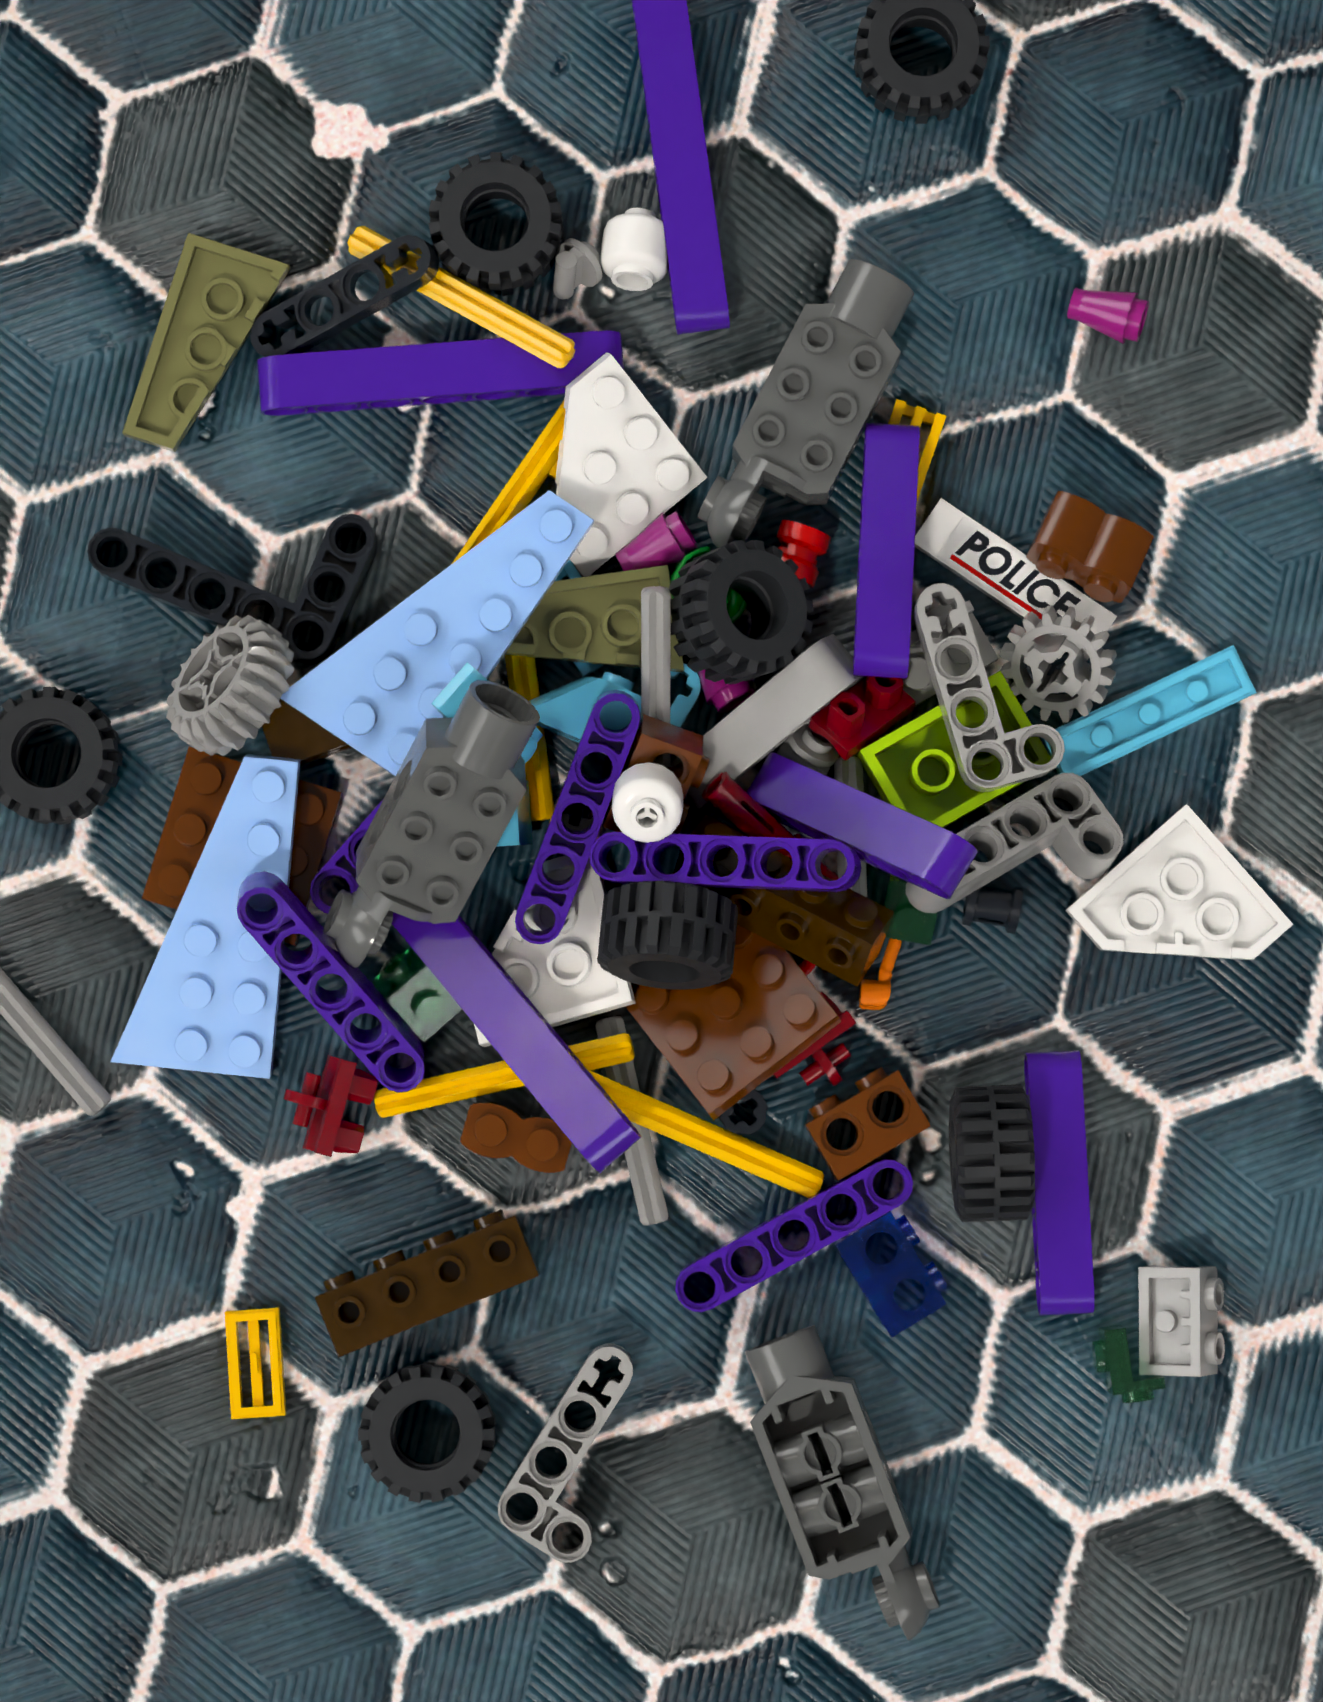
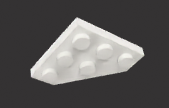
(617, 461)
(1180, 898)
(563, 974)

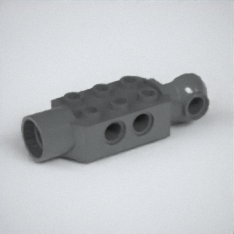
(813, 401)
(437, 820)
(835, 1476)

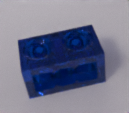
(880, 1279)

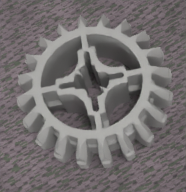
(230, 685)

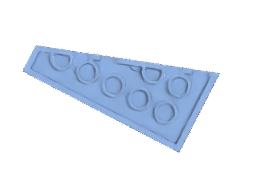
(387, 676)
(212, 984)

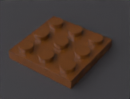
(193, 813)
(736, 1031)

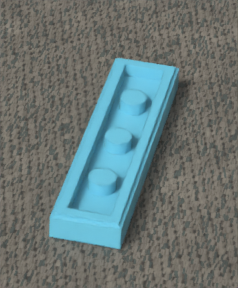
(1153, 712)

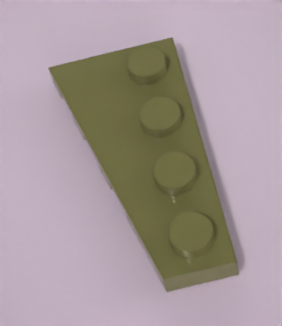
(199, 333)
(593, 620)

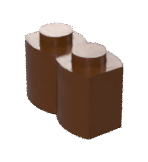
(1089, 547)
(502, 1133)

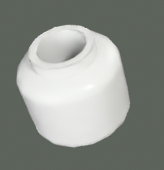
(634, 250)
(647, 802)

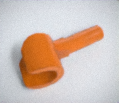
(876, 993)

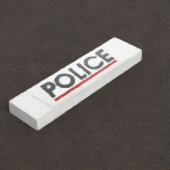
(1001, 569)

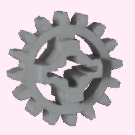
(1073, 677)

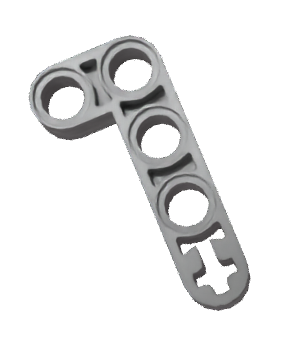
(975, 687)
(775, 712)
(1047, 827)
(574, 1444)

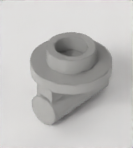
(575, 265)
(809, 750)

